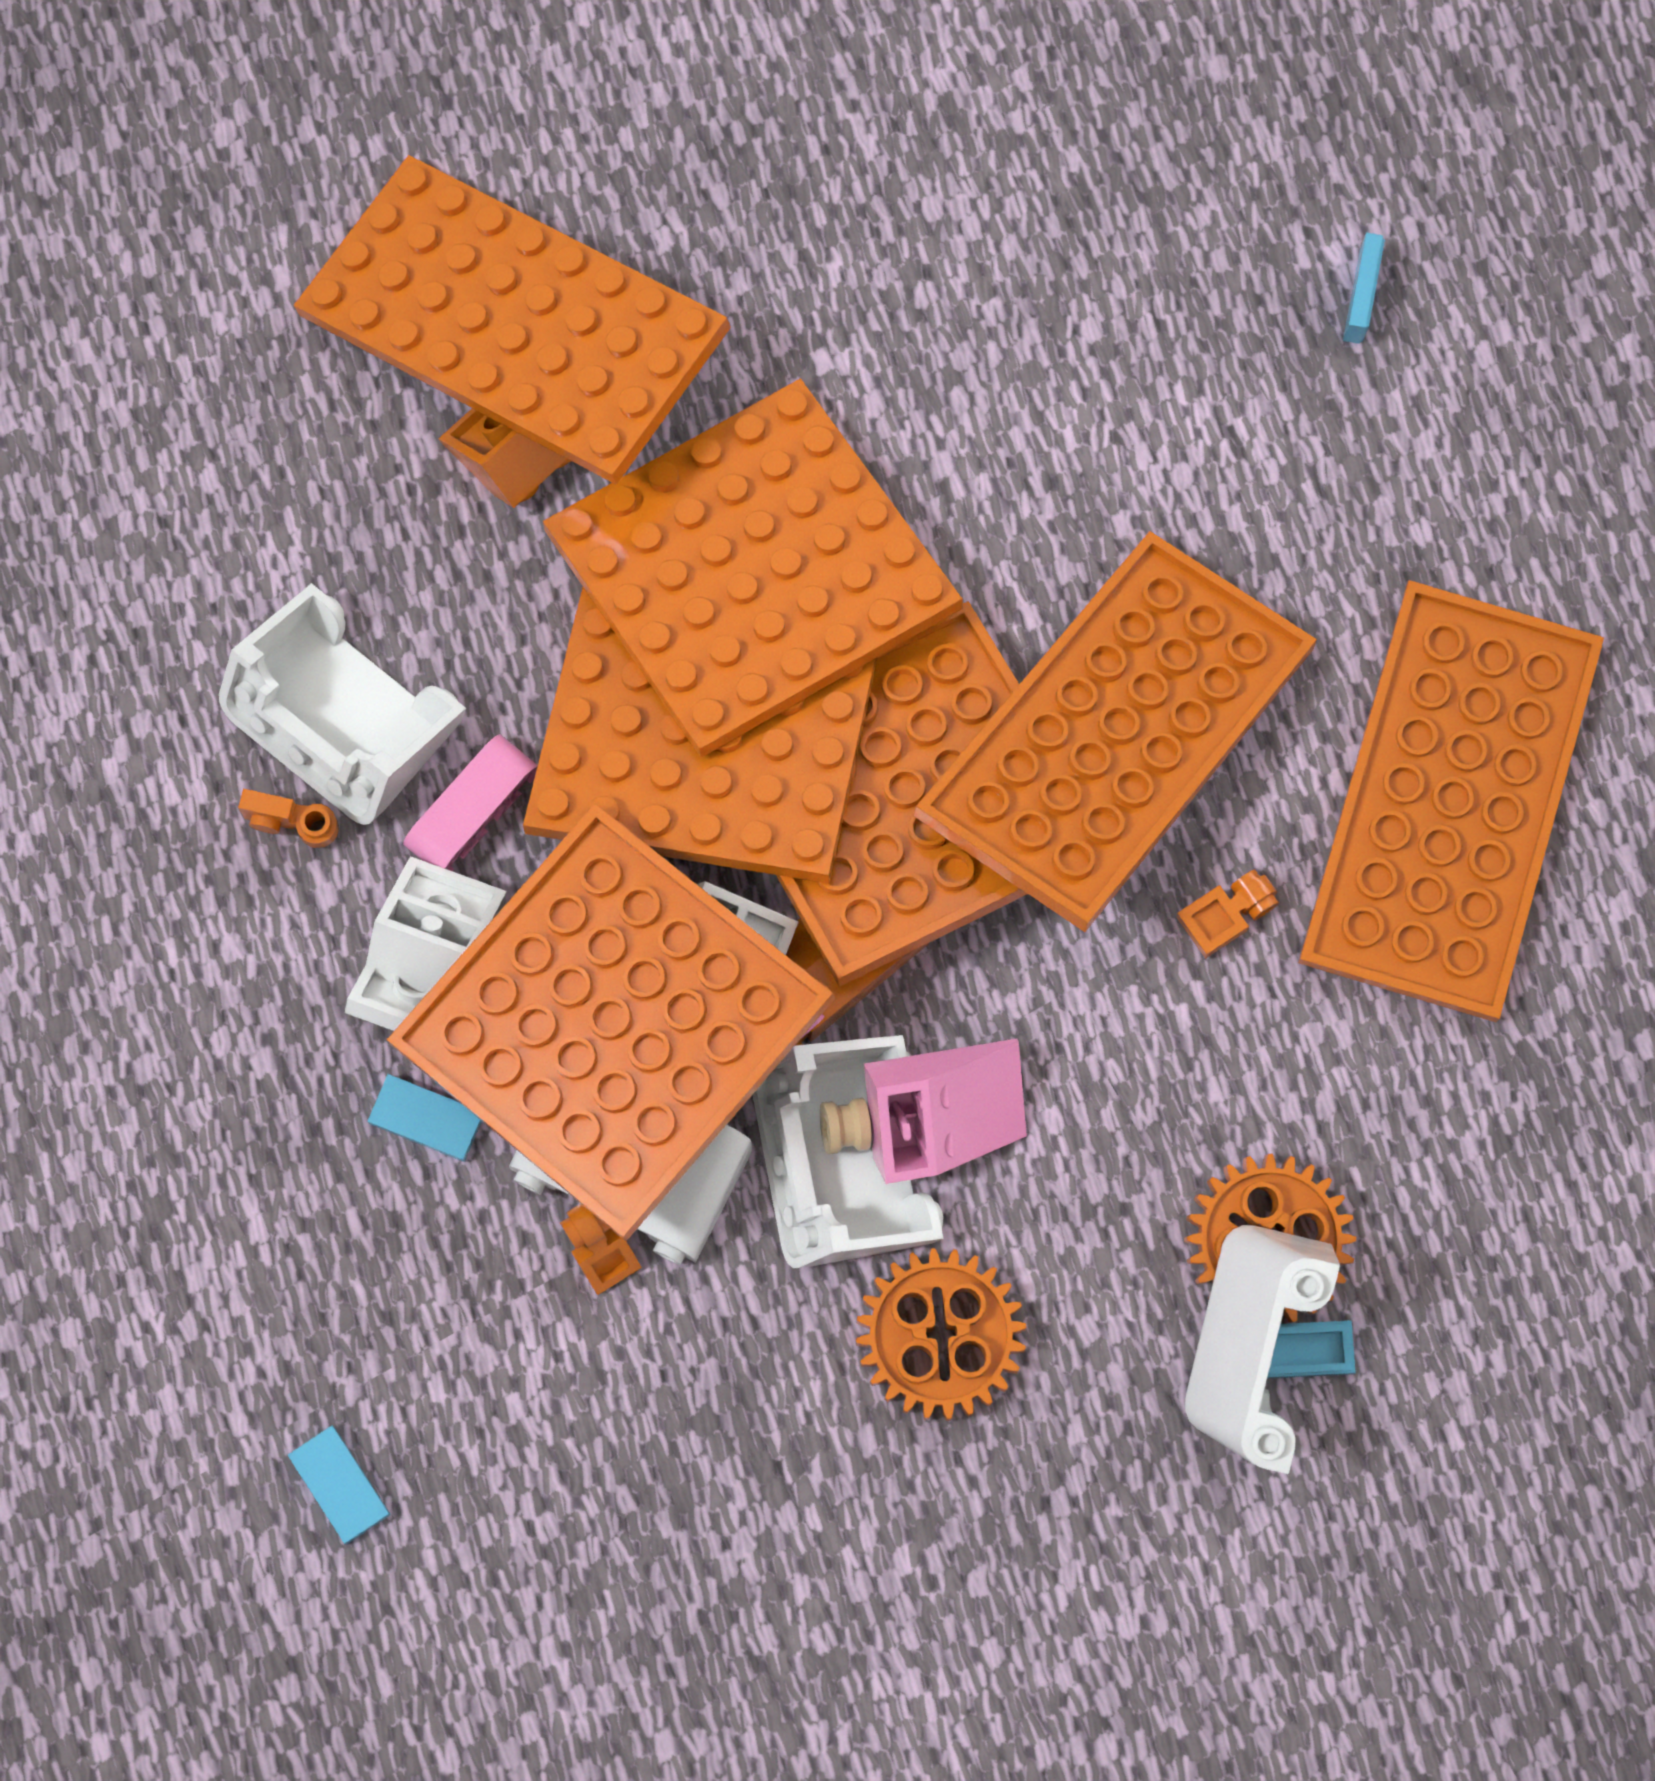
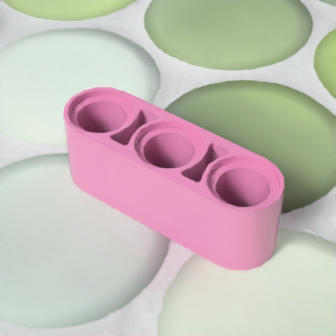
(470, 802)

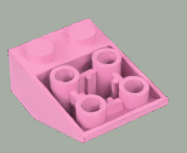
(944, 1108)

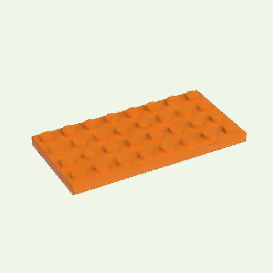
(513, 318)
(1115, 730)
(1451, 801)

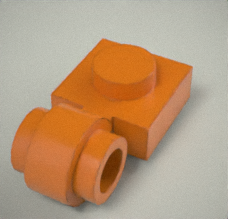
(271, 812)
(1217, 920)
(598, 1249)

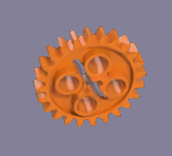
(1291, 1197)
(988, 1330)

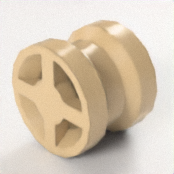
(845, 1126)

